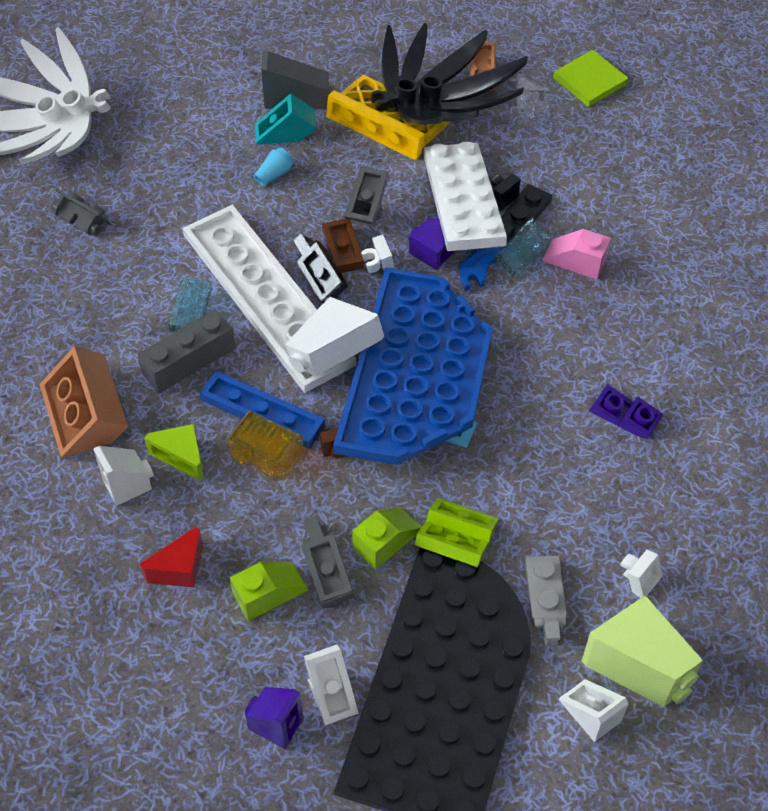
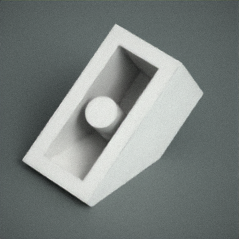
(123, 473)

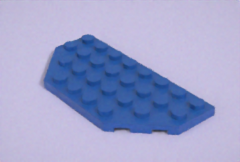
(420, 377)

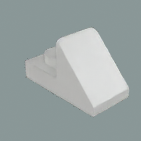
(330, 684)

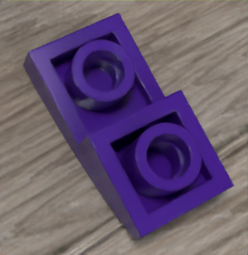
(633, 416)

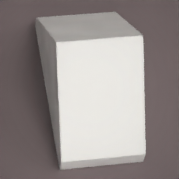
(594, 708)

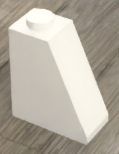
(333, 336)

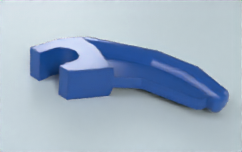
(476, 266)

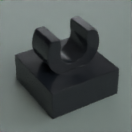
(505, 190)

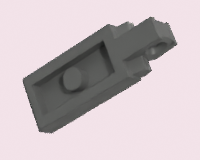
(326, 565)

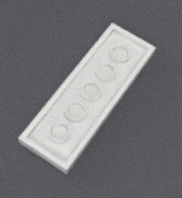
(464, 197)

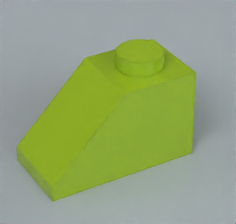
(383, 535)
(266, 587)

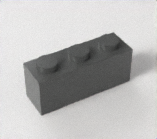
(186, 351)

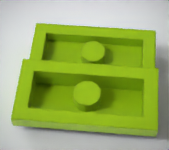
(456, 532)

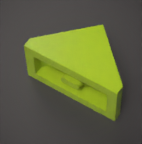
(177, 449)

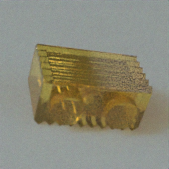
(265, 445)

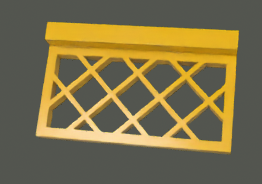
(379, 125)

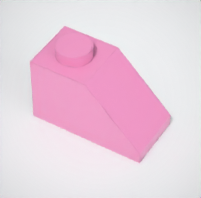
(579, 252)

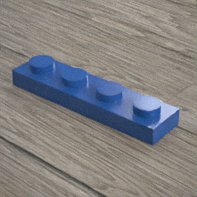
(240, 398)

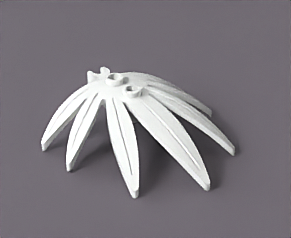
(55, 116)

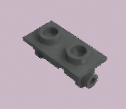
(88, 218)

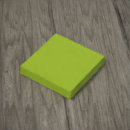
(590, 78)

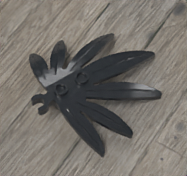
(430, 100)

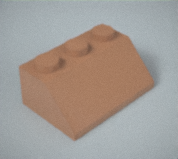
(83, 402)

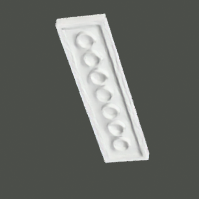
(257, 286)

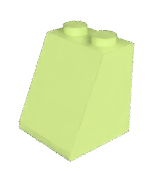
(644, 654)

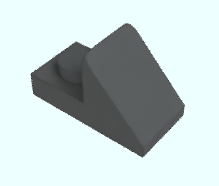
(367, 195)

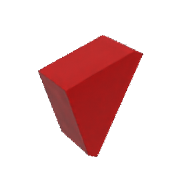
(175, 563)

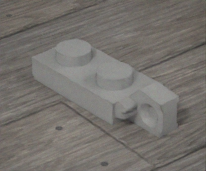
(546, 596)

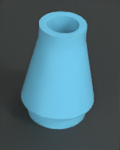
(274, 166)

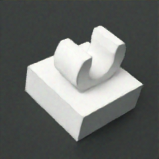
(380, 255)
(642, 572)

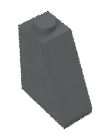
(289, 76)

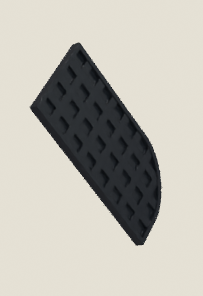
(440, 692)

